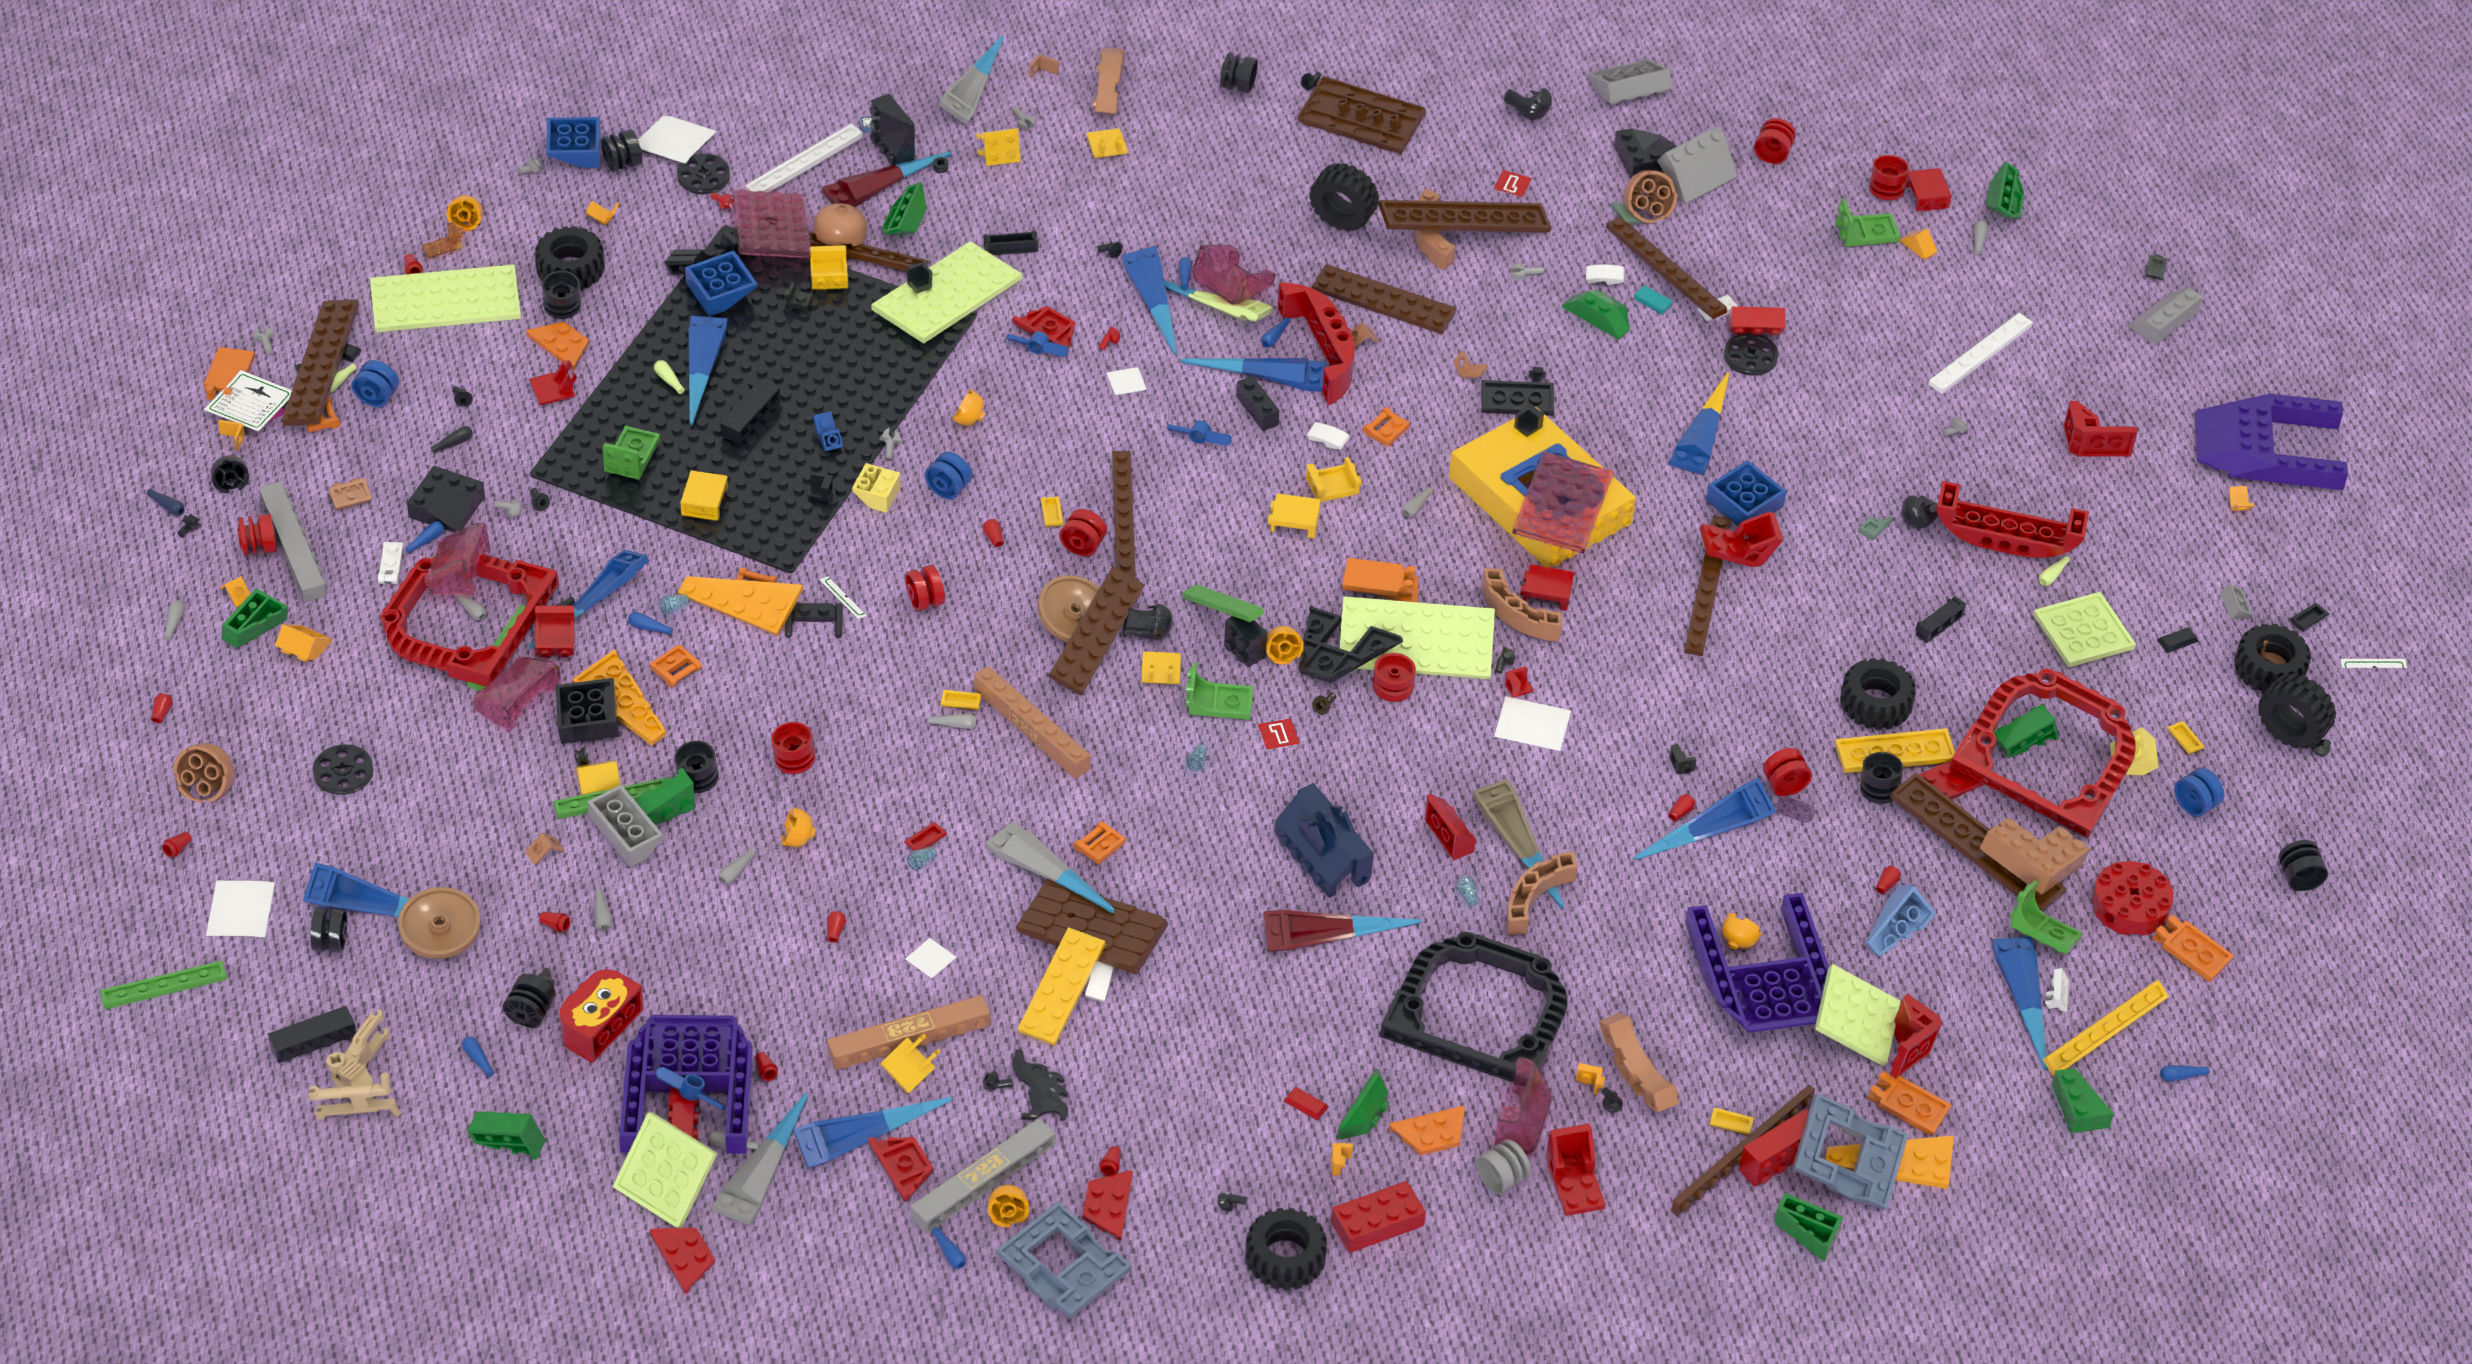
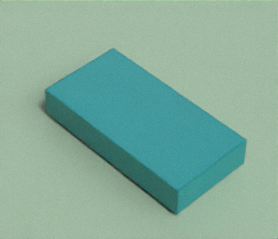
(1653, 299)

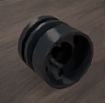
(1236, 72)
(621, 150)
(561, 294)
(699, 763)
(1880, 776)
(2303, 865)
(529, 1000)

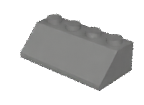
(2167, 315)
(624, 825)

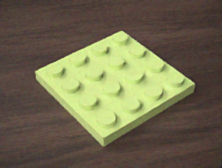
(2084, 629)
(1857, 1015)
(665, 1170)

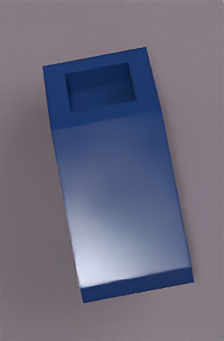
(826, 431)

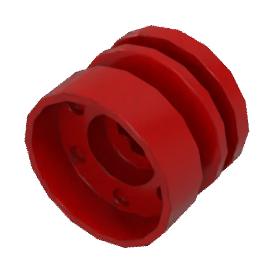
(1775, 141)
(1888, 177)
(257, 535)
(793, 747)

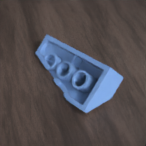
(1901, 916)

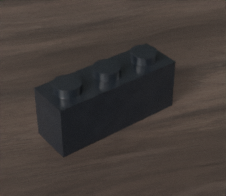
(1257, 403)

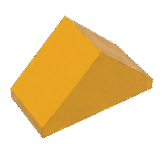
(1920, 243)

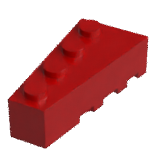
(682, 1113)

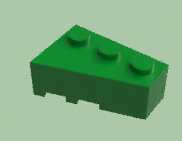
(253, 618)
(2026, 731)
(669, 799)
(2080, 1103)
(508, 1131)
(1809, 1224)

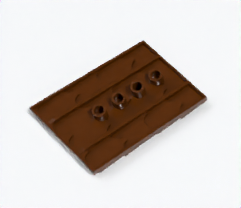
(1361, 114)
(1127, 932)

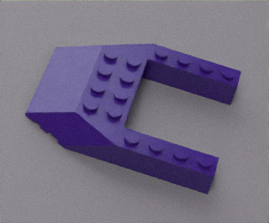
(2241, 440)
(1769, 992)
(688, 1045)

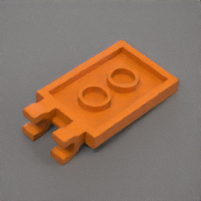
(224, 369)
(1378, 577)
(2193, 948)
(1909, 1103)

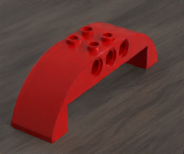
(1329, 331)
(2009, 530)

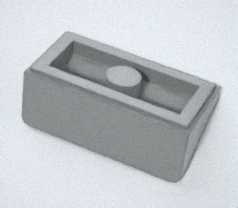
(2236, 602)

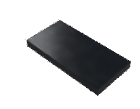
(1514, 396)

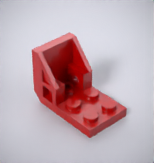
(2089, 439)
(1748, 545)
(1915, 1033)
(1572, 1166)

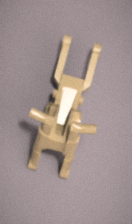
(354, 1078)

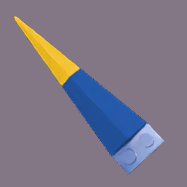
(1696, 445)

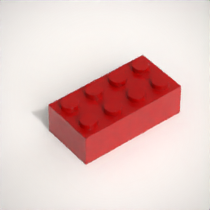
(1773, 1150)
(1378, 1216)

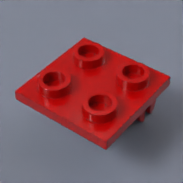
(554, 386)

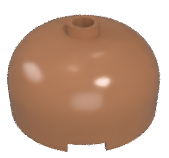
(1658, 192)
(840, 225)
(207, 764)

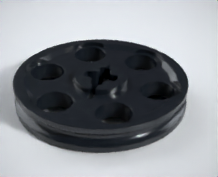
(710, 171)
(1751, 354)
(338, 776)

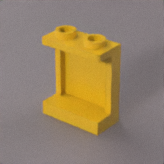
(829, 267)
(1333, 481)
(703, 495)
(1295, 513)

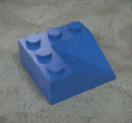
(574, 140)
(719, 282)
(1745, 493)

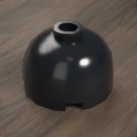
(229, 470)

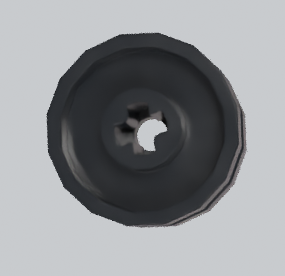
(329, 929)

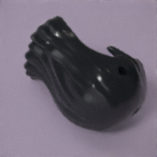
(1533, 107)
(1919, 511)
(1148, 624)

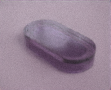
(1795, 809)

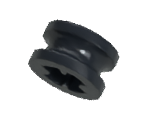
(943, 162)
(580, 757)

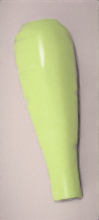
(667, 374)
(341, 376)
(2050, 574)

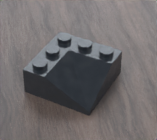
(892, 130)
(1641, 150)
(446, 499)
(587, 710)

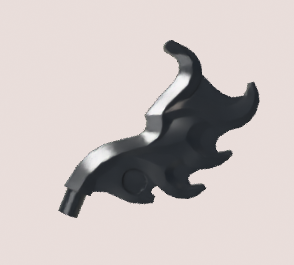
(1043, 1090)

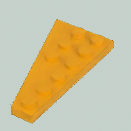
(753, 602)
(631, 705)
(1923, 1160)

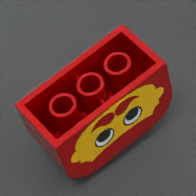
(599, 1012)

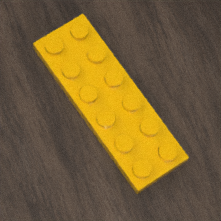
(1911, 748)
(1061, 986)

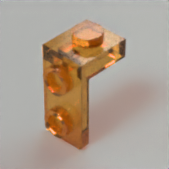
(446, 244)

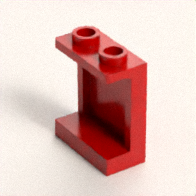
(1929, 189)
(1548, 584)
(554, 631)

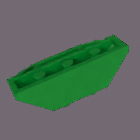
(2006, 192)
(906, 212)
(1600, 311)
(1366, 1108)

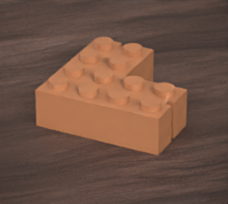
(2035, 859)

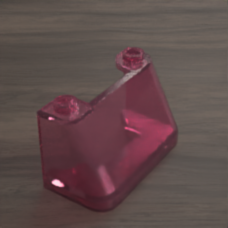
(1219, 272)
(457, 561)
(515, 688)
(1527, 1122)

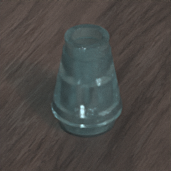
(673, 602)
(1197, 758)
(919, 858)
(1467, 890)

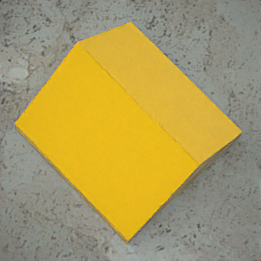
(597, 776)

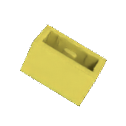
(877, 487)
(2145, 755)

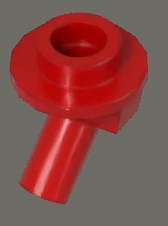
(725, 201)
(1112, 335)

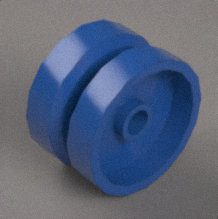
(375, 383)
(948, 475)
(2199, 792)

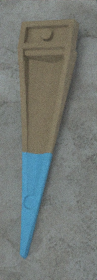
(1504, 812)

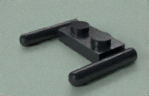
(815, 613)

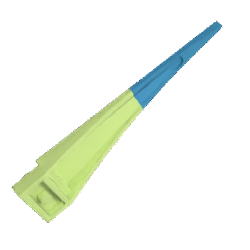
(1249, 309)

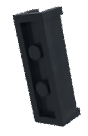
(1011, 243)
(1940, 619)

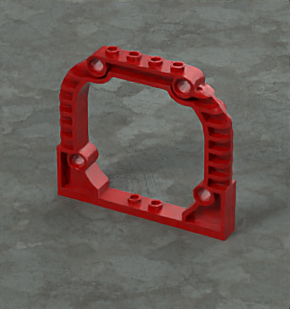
(464, 663)
(2078, 813)

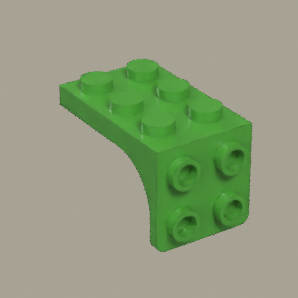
(1866, 228)
(630, 452)
(1217, 698)
(2033, 922)

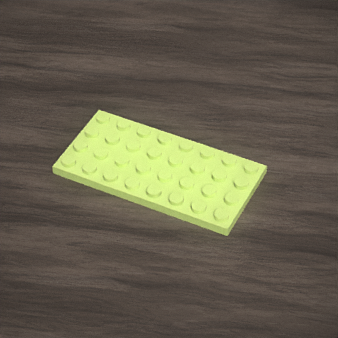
(958, 288)
(445, 298)
(1435, 636)

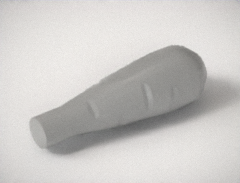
(1980, 234)
(1416, 503)
(474, 609)
(174, 616)
(963, 721)
(733, 870)
(602, 913)
(717, 1139)

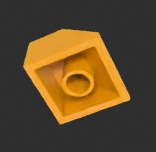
(302, 642)

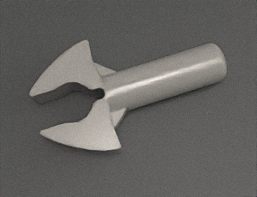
(1023, 119)
(1519, 272)
(264, 338)
(890, 442)

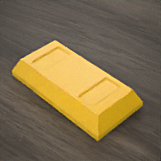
(1052, 511)
(960, 700)
(2185, 737)
(1731, 1121)

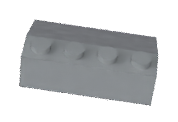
(1631, 81)
(1699, 165)

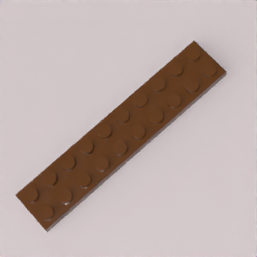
(1464, 216)
(320, 362)
(1961, 832)

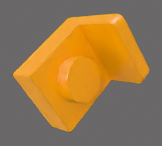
(1590, 1075)
(1339, 1153)

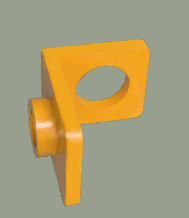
(599, 213)
(232, 429)
(2239, 499)
(237, 590)

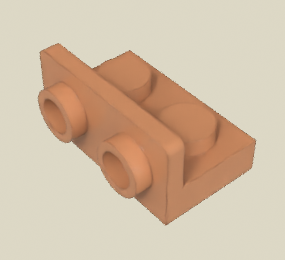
(350, 493)

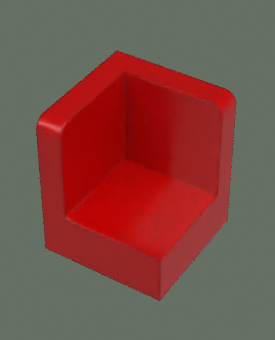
(1517, 682)

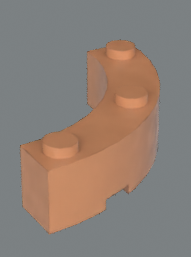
(1109, 76)
(1431, 242)
(1516, 612)
(1534, 882)
(1635, 1065)

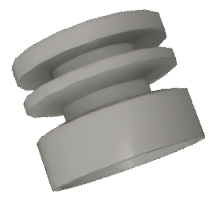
(1503, 1166)

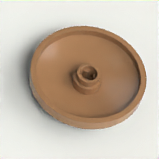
(1064, 604)
(439, 922)

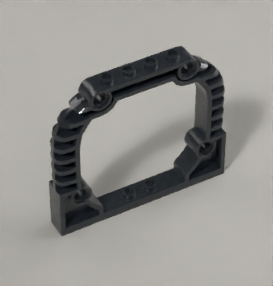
(1405, 1013)

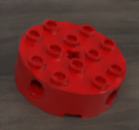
(2132, 898)

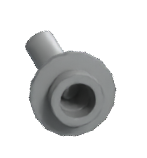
(534, 165)
(1957, 425)
(513, 507)

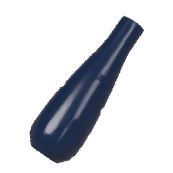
(169, 504)

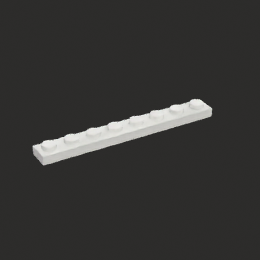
(806, 160)
(1980, 353)

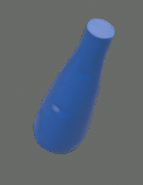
(1185, 268)
(1274, 333)
(430, 533)
(647, 623)
(476, 1053)
(2181, 1072)
(951, 1251)

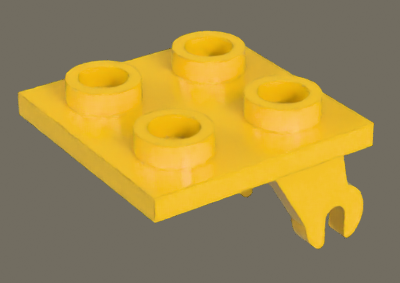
(1107, 143)
(1000, 146)
(1161, 667)
(908, 1065)

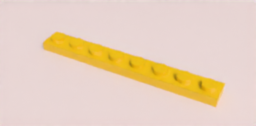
(2106, 1027)

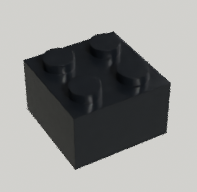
(1245, 640)

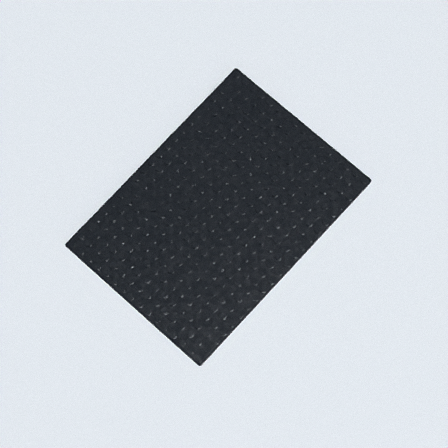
(821, 358)

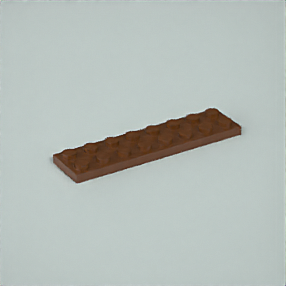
(1384, 299)
(1096, 630)

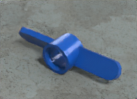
(1040, 343)
(1202, 432)
(689, 1087)

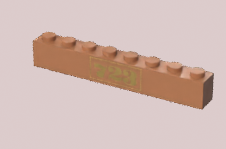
(1032, 722)
(886, 1037)

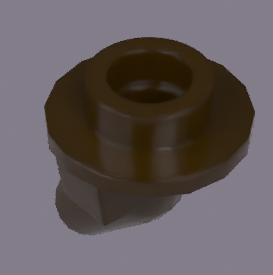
(1322, 704)

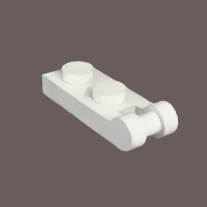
(390, 562)

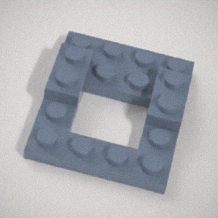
(1877, 1158)
(1078, 1282)

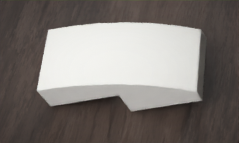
(1609, 273)
(1330, 435)
(1099, 982)

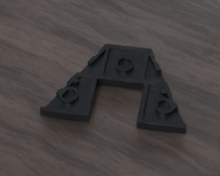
(1332, 663)

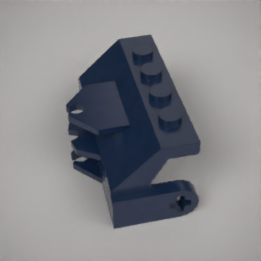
(1323, 840)

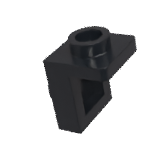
(729, 242)

